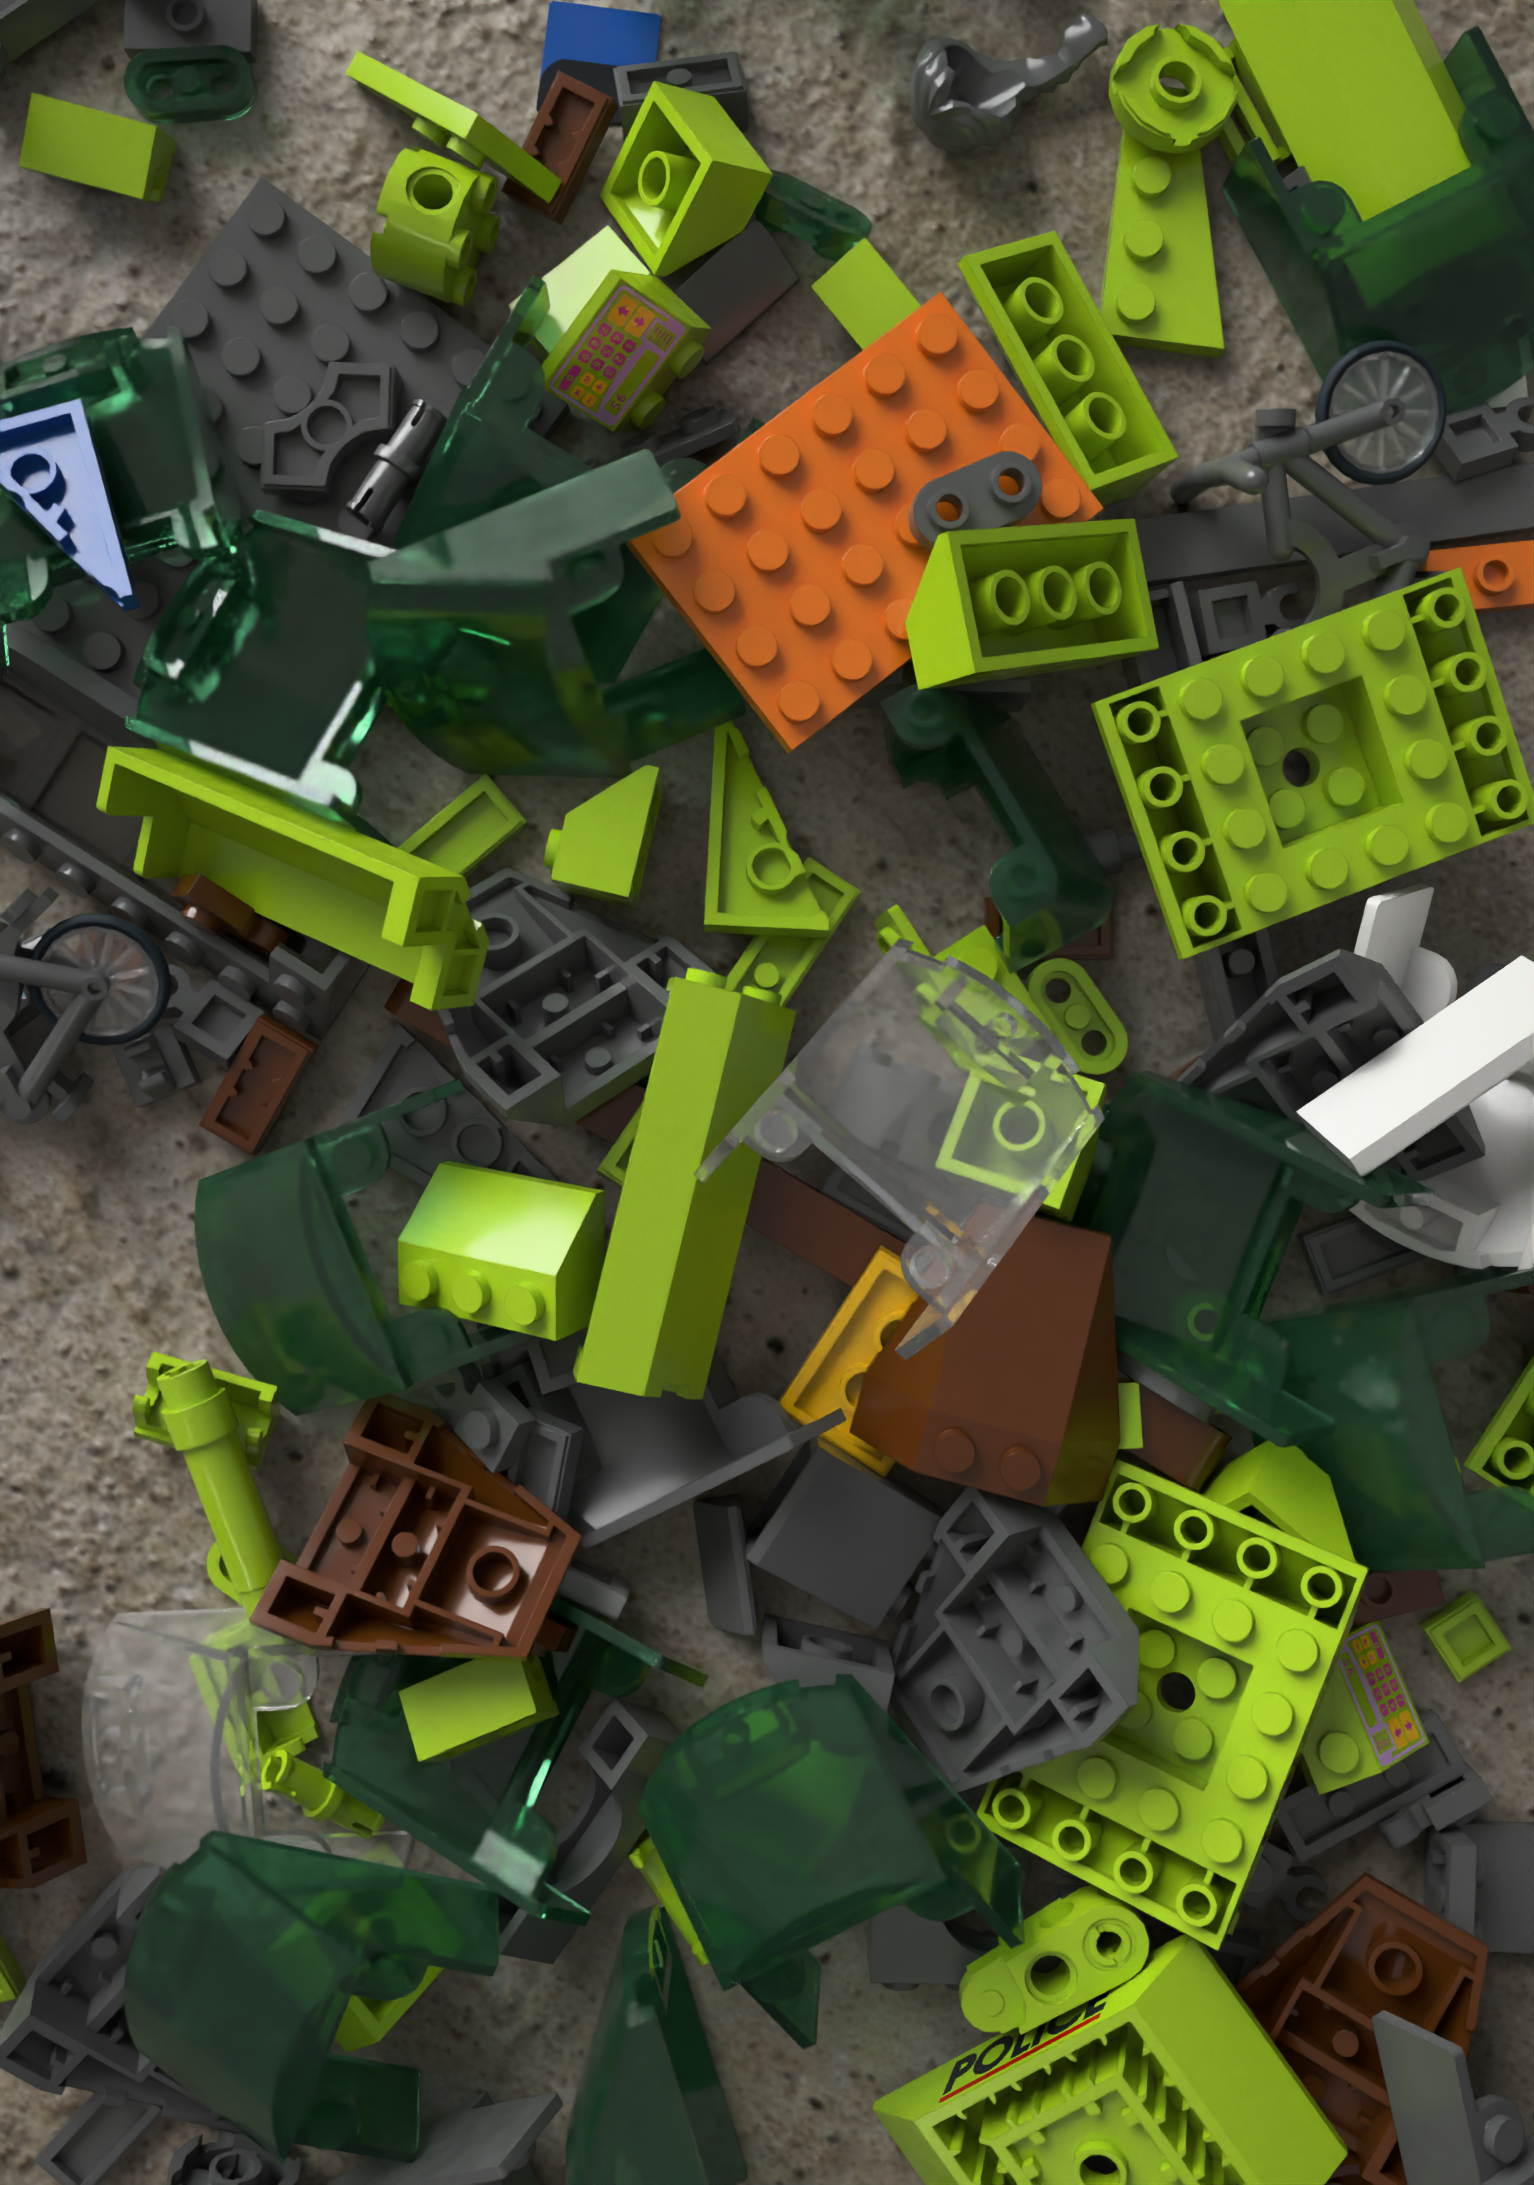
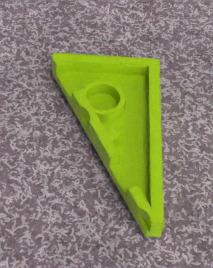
(454, 126)
(751, 869)

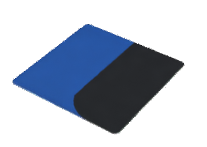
(593, 41)

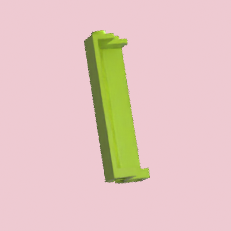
(1355, 93)
(302, 871)
(672, 1232)

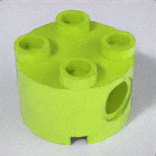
(434, 225)

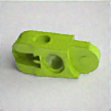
(1006, 1993)

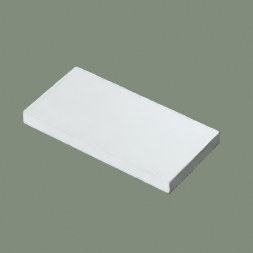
(1429, 1072)

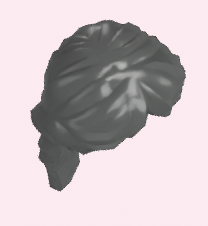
(977, 101)

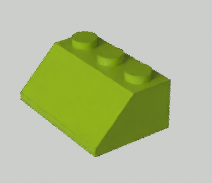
(504, 1250)

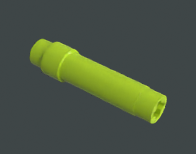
(205, 1431)

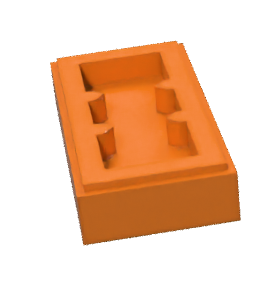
(1496, 574)

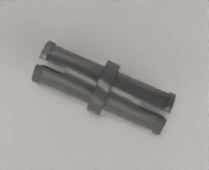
(397, 465)

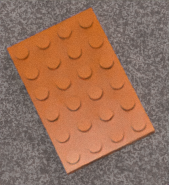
(801, 536)

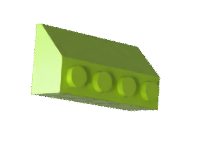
(1069, 364)
(1029, 602)

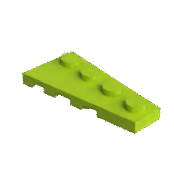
(1160, 253)

